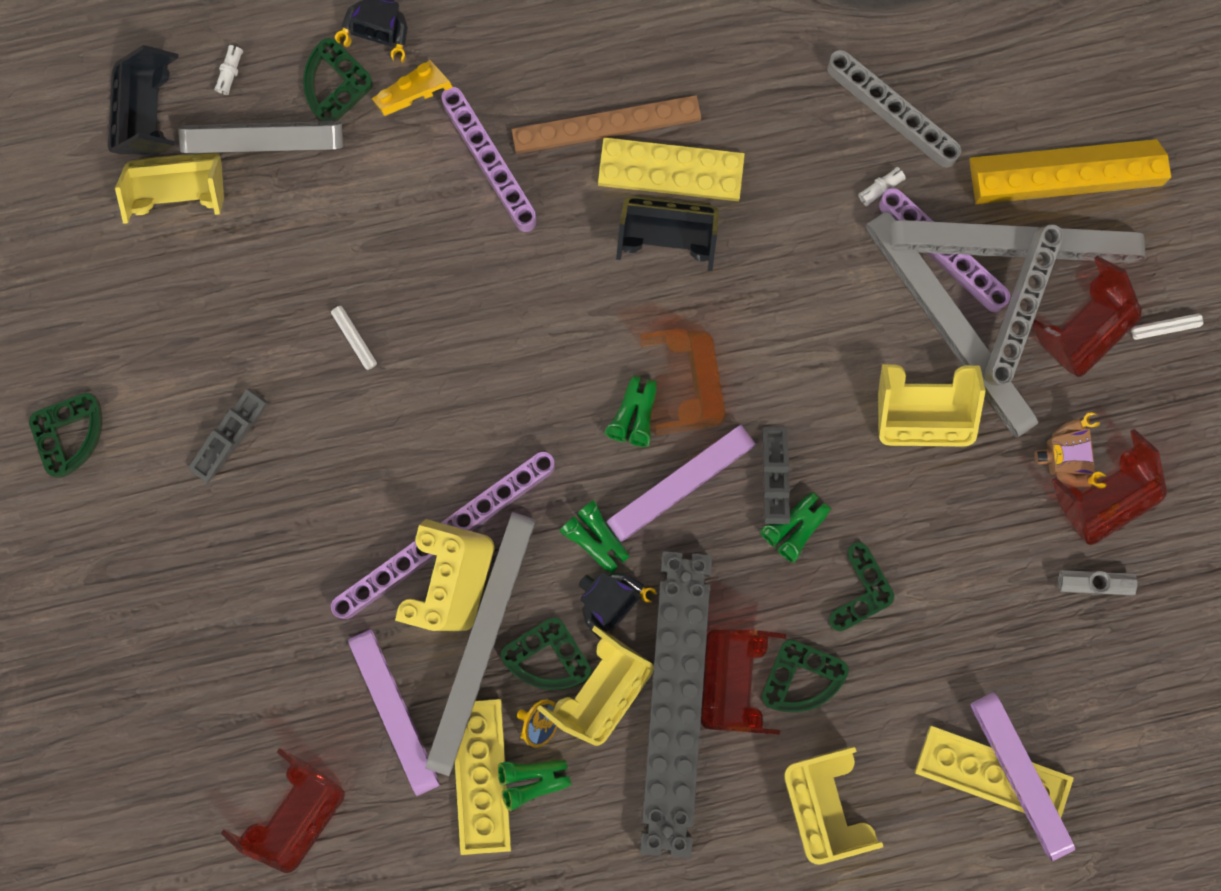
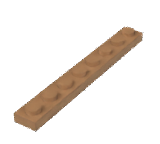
(606, 124)

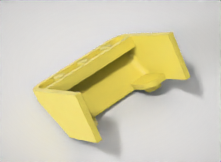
(170, 180)
(605, 694)

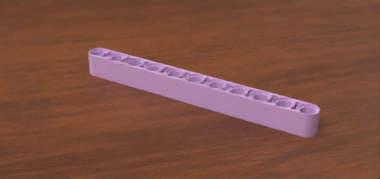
(411, 551)

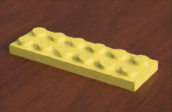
(671, 169)
(978, 772)
(481, 809)

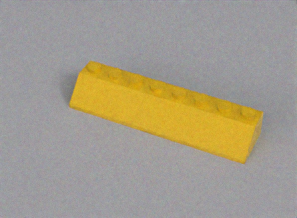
(1069, 171)

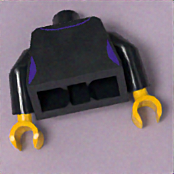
(376, 22)
(610, 599)

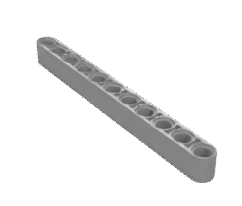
(1013, 241)
(952, 325)
(480, 644)

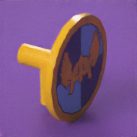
(537, 727)

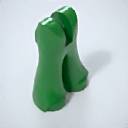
(641, 430)
(592, 518)
(794, 545)
(513, 772)

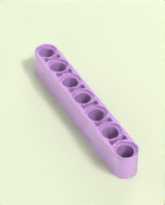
(487, 148)
(949, 261)
(680, 483)
(393, 711)
(1022, 776)

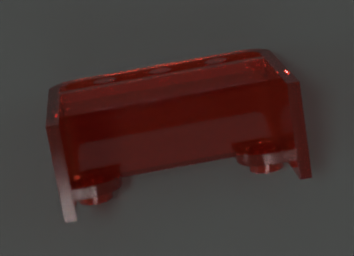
(1098, 325)
(1127, 493)
(729, 680)
(296, 821)

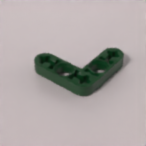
(870, 596)

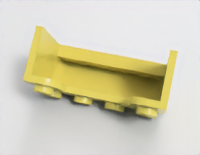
(930, 411)
(456, 578)
(820, 810)

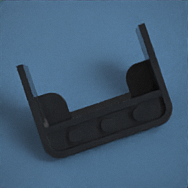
(135, 102)
(668, 225)

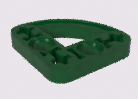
(349, 85)
(54, 422)
(556, 642)
(791, 665)

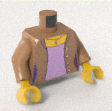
(1071, 454)

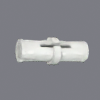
(228, 70)
(881, 185)

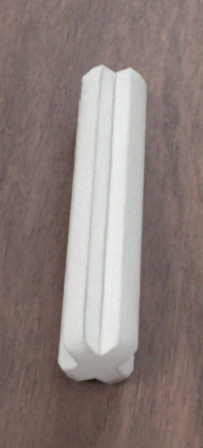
(1167, 326)
(354, 337)

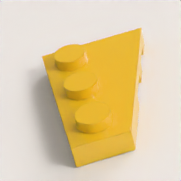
(416, 84)

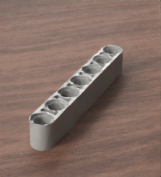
(898, 119)
(260, 137)
(1031, 296)

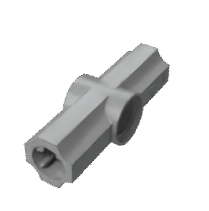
(1111, 583)

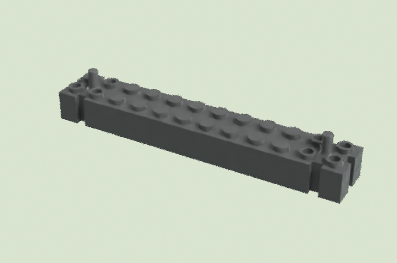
(676, 705)

